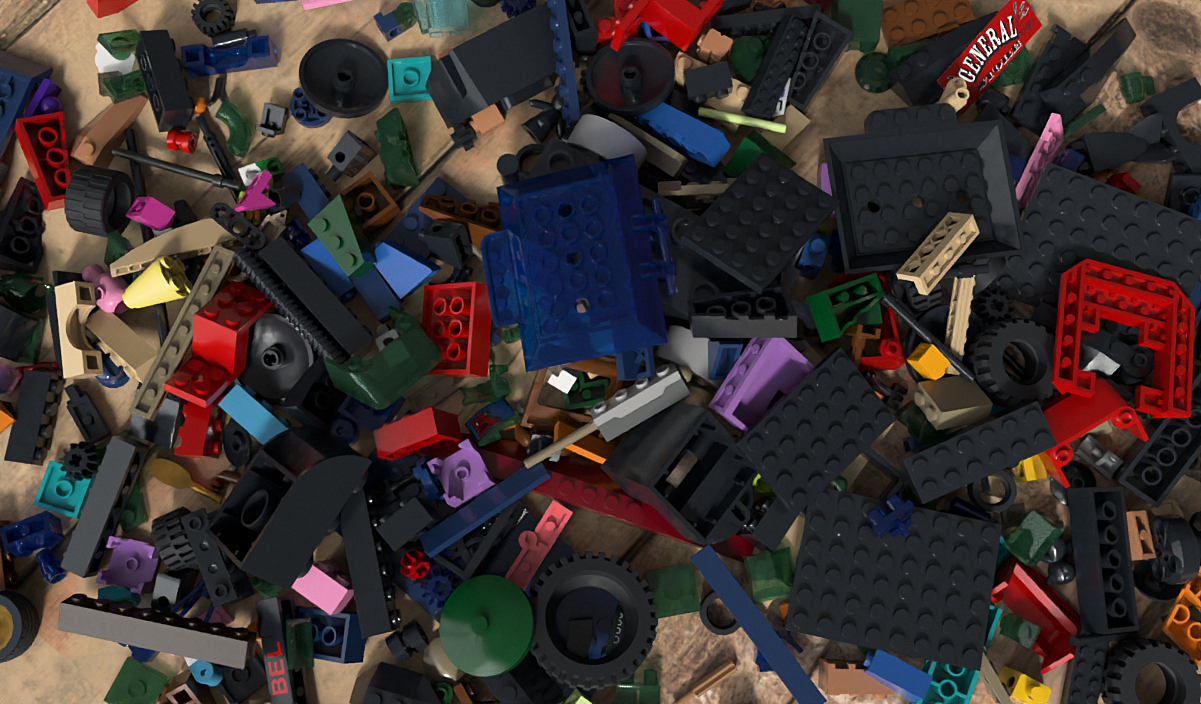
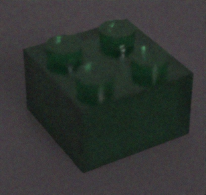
(673, 590)

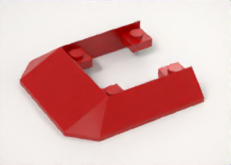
(1135, 300)

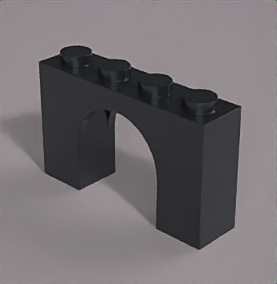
(1170, 105)

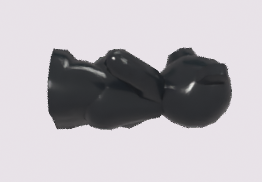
(542, 124)
(1060, 568)

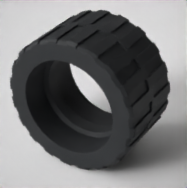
(98, 200)

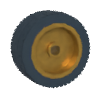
(17, 625)

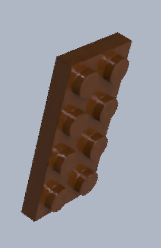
(921, 19)

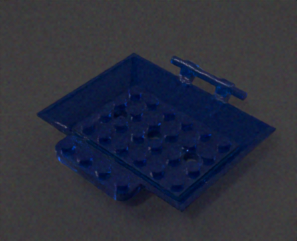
(616, 272)

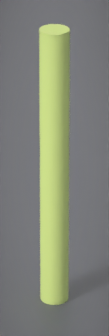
(743, 120)

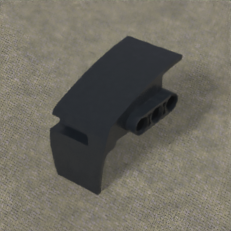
(496, 66)

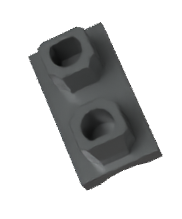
(1098, 456)

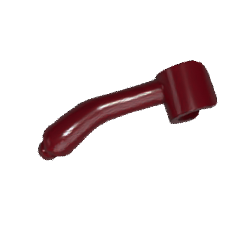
(52, 366)

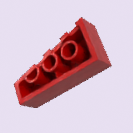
(201, 430)

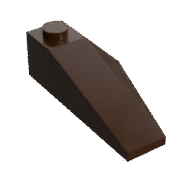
(477, 218)

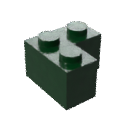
(585, 395)

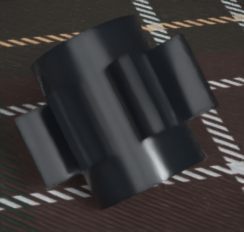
(463, 136)

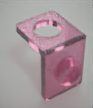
(8, 378)

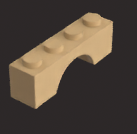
(74, 304)

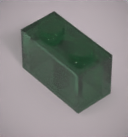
(1033, 537)

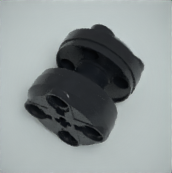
(1176, 548)

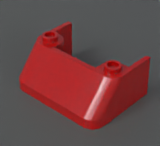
(890, 342)
(1076, 415)
(1032, 598)

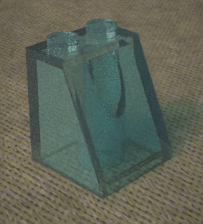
(441, 17)

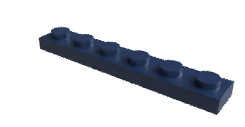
(565, 64)

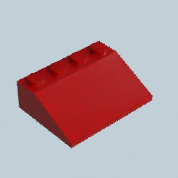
(461, 325)

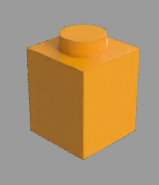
(928, 361)

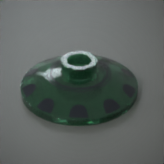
(868, 77)

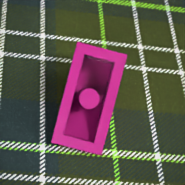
(151, 213)

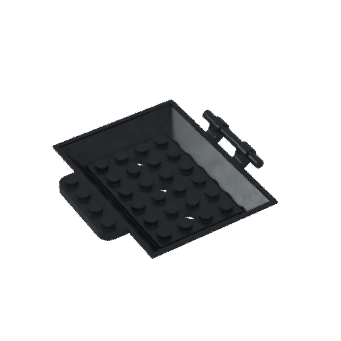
(926, 157)

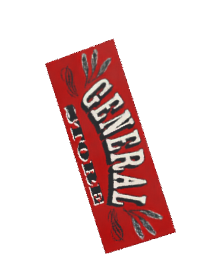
(993, 49)

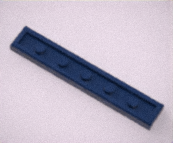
(483, 508)

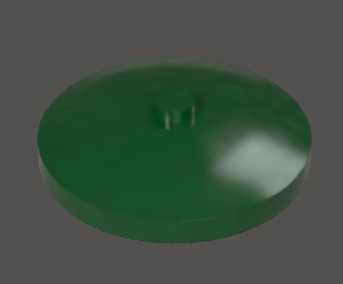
(487, 625)

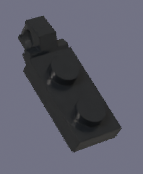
(86, 415)

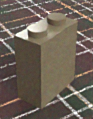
(952, 402)

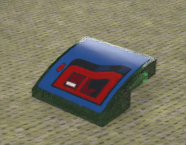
(488, 421)

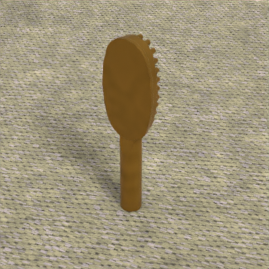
(178, 477)

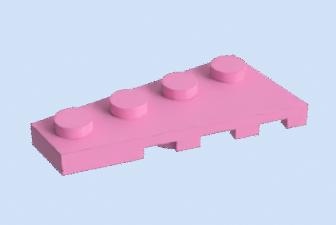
(1044, 152)

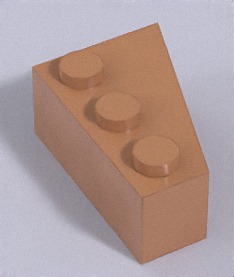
(848, 677)

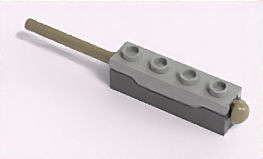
(627, 408)

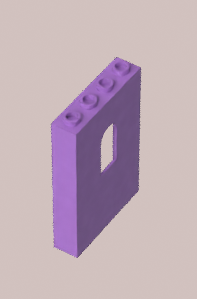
(755, 379)

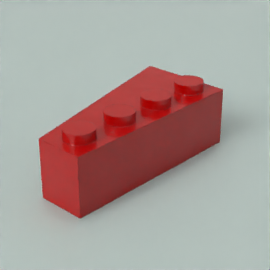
(47, 155)

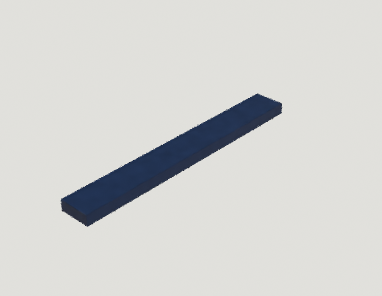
(756, 627)

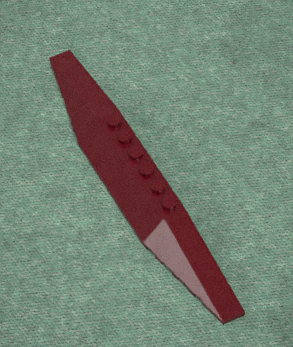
(586, 488)

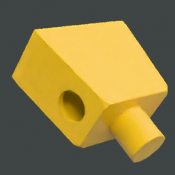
(1024, 688)

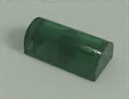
(898, 54)

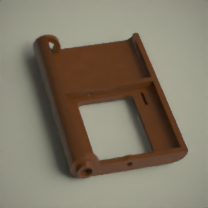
(544, 416)

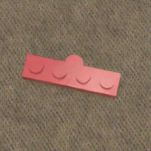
(538, 544)

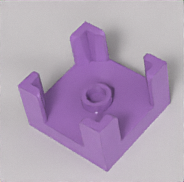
(462, 474)
(132, 565)

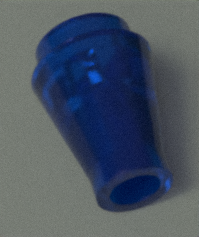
(50, 566)

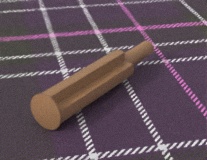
(709, 681)

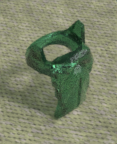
(492, 390)

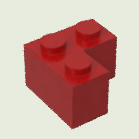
(605, 25)

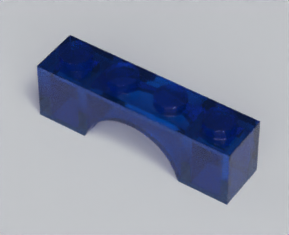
(204, 60)

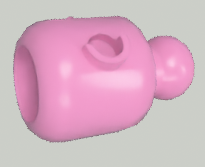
(107, 289)

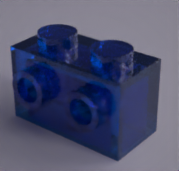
(32, 534)

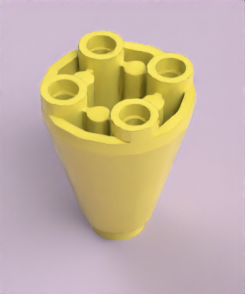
(158, 284)

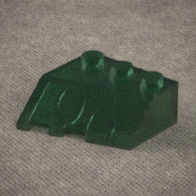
(396, 151)

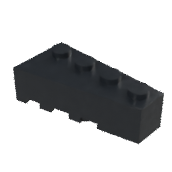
(744, 314)

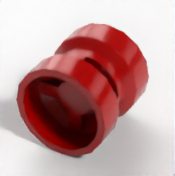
(182, 141)

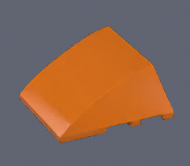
(1179, 627)

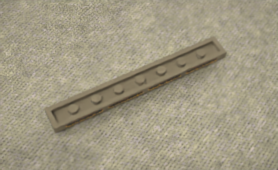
(181, 334)

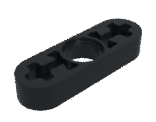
(235, 218)

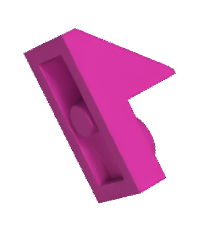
(253, 197)

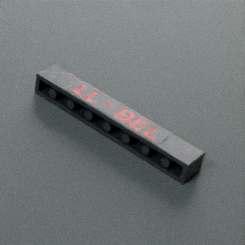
(283, 684)

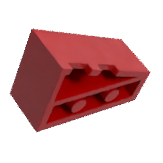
(415, 432)

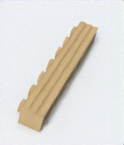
(958, 318)

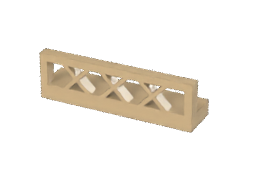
(943, 254)

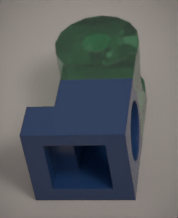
(396, 21)

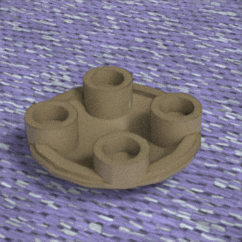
(438, 665)

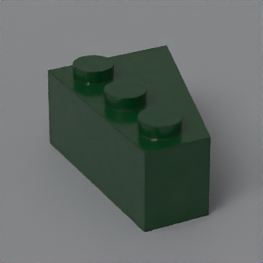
(343, 236)
(842, 305)

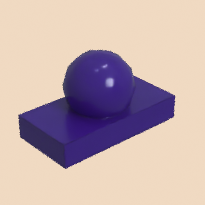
(45, 100)

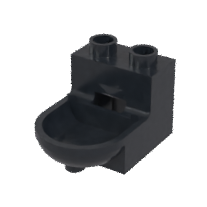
(715, 493)

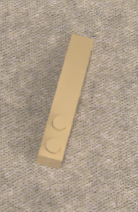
(179, 244)

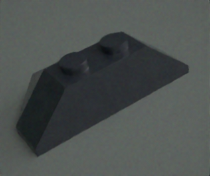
(393, 685)

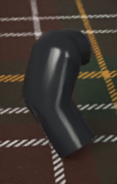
(762, 6)

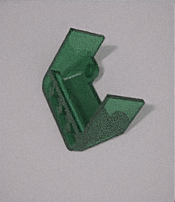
(391, 370)

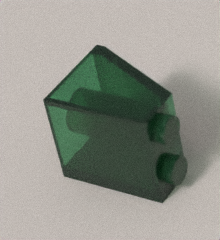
(862, 18)

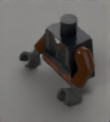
(536, 440)

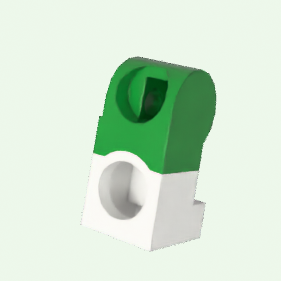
(272, 165)

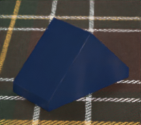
(722, 358)

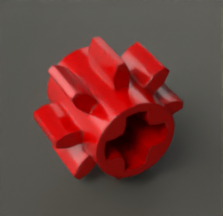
(415, 564)

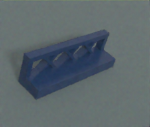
(629, 364)

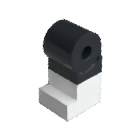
(562, 378)

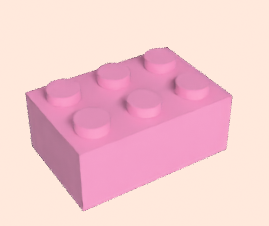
(327, 587)

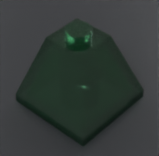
(770, 574)

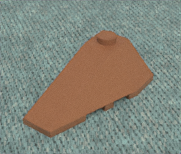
(96, 140)

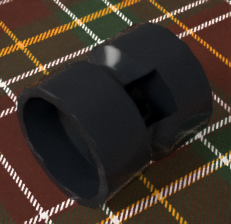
(405, 642)

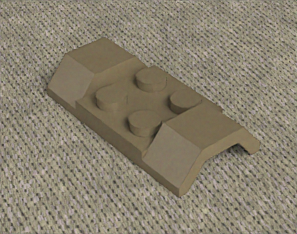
(693, 194)

